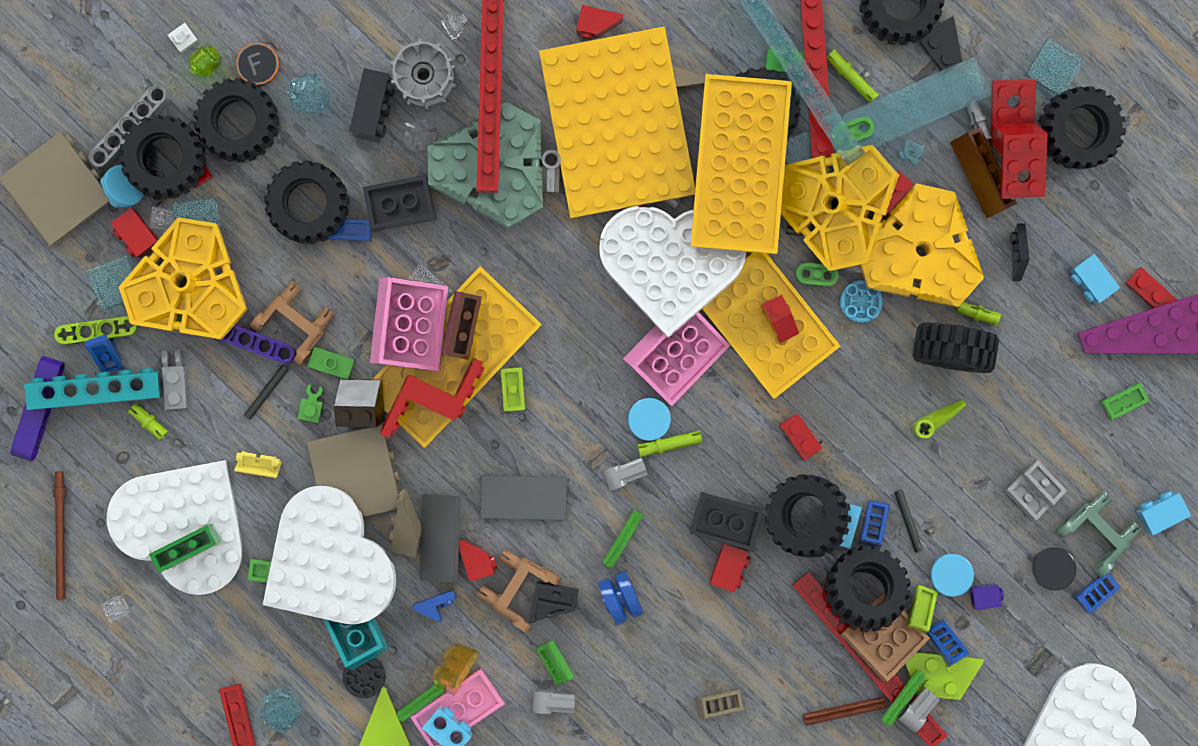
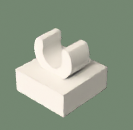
(183, 38)

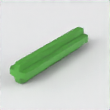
(622, 539)
(903, 698)
(418, 703)

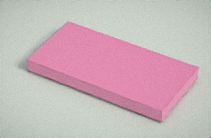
(470, 704)

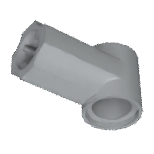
(550, 174)
(620, 475)
(546, 702)
(915, 713)

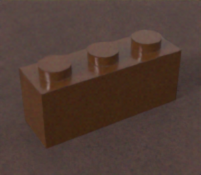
(461, 325)

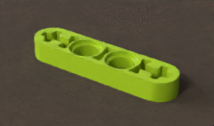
(96, 327)

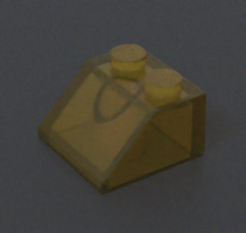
(455, 668)

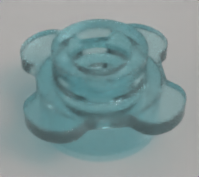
(914, 158)

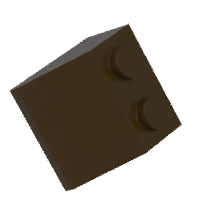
(359, 403)

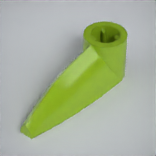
(937, 419)

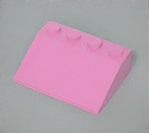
(408, 324)
(677, 361)

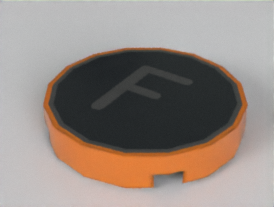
(257, 64)

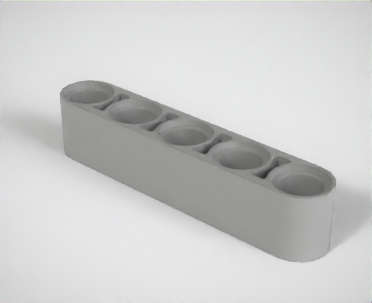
(119, 130)

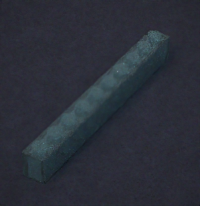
(804, 80)

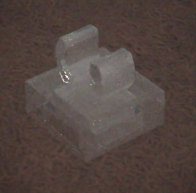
(454, 25)
(161, 218)
(115, 608)

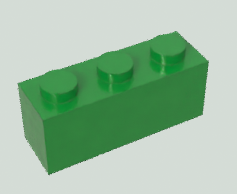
(185, 548)

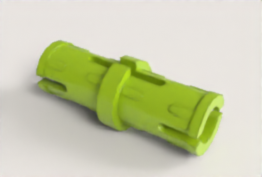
(978, 313)
(148, 421)

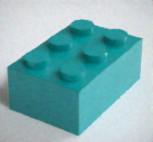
(357, 642)

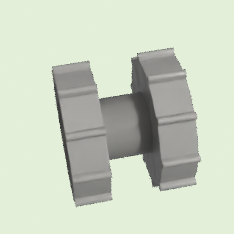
(423, 57)

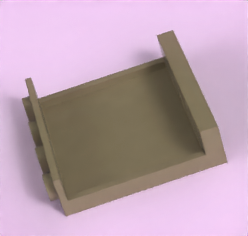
(56, 188)
(359, 466)

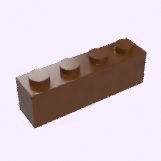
(982, 171)

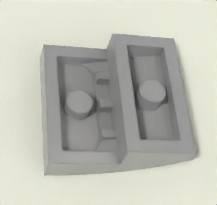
(1035, 490)

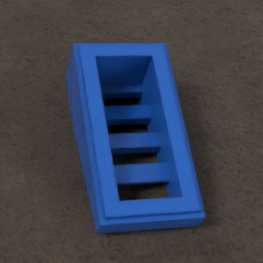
(867, 522)
(1080, 596)
(962, 651)

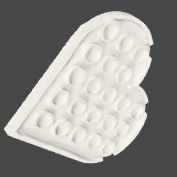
(659, 270)
(172, 504)
(325, 563)
(1088, 709)

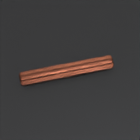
(844, 710)

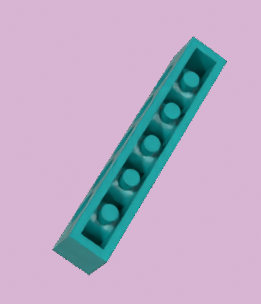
(36, 400)

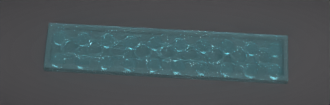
(909, 107)

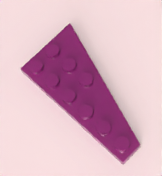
(1155, 330)

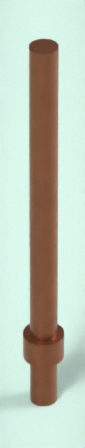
(59, 493)

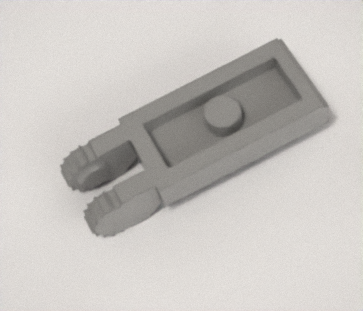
(174, 381)

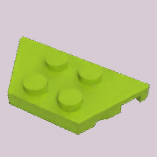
(944, 680)

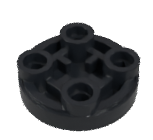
(1054, 568)
(366, 679)

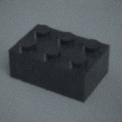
(372, 105)
(399, 203)
(726, 521)

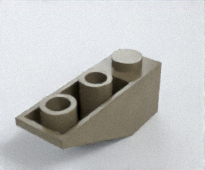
(407, 527)

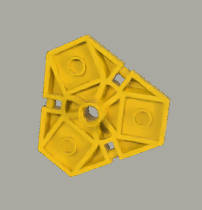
(929, 221)
(842, 234)
(208, 300)

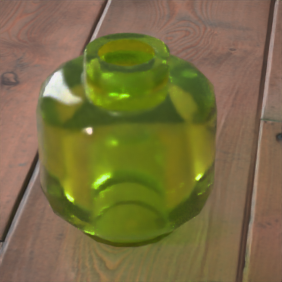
(204, 60)

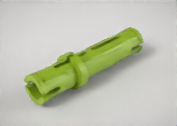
(844, 68)
(672, 443)

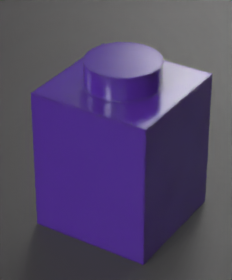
(986, 596)

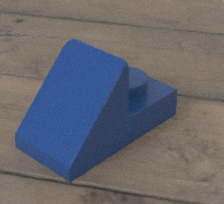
(104, 353)
(430, 606)

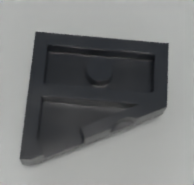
(943, 45)
(1020, 251)
(552, 600)

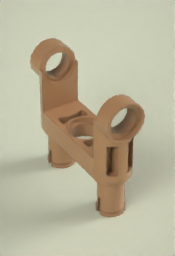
(283, 304)
(500, 602)

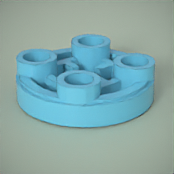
(118, 189)
(860, 303)
(649, 419)
(952, 575)

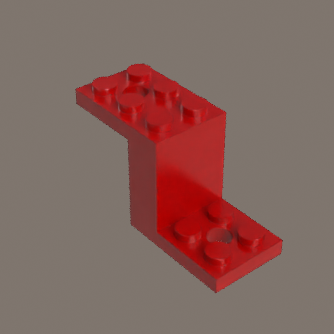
(1018, 138)
(432, 397)

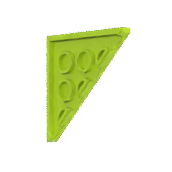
(384, 725)

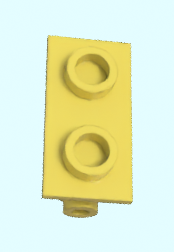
(262, 466)

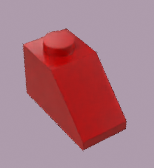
(596, 22)
(780, 318)
(476, 560)

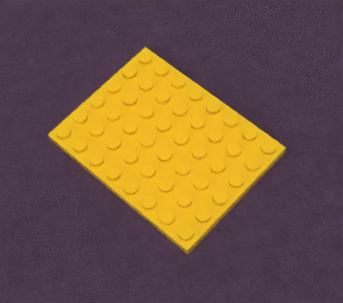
(617, 122)

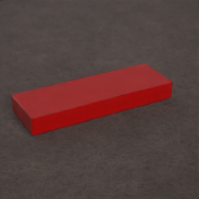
(237, 715)

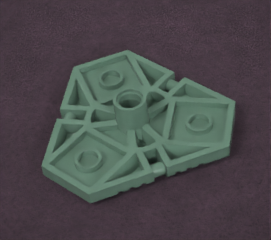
(519, 195)

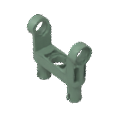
(1091, 514)

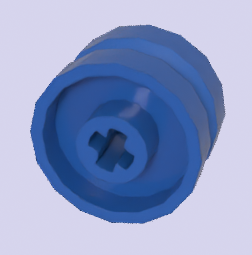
(617, 599)

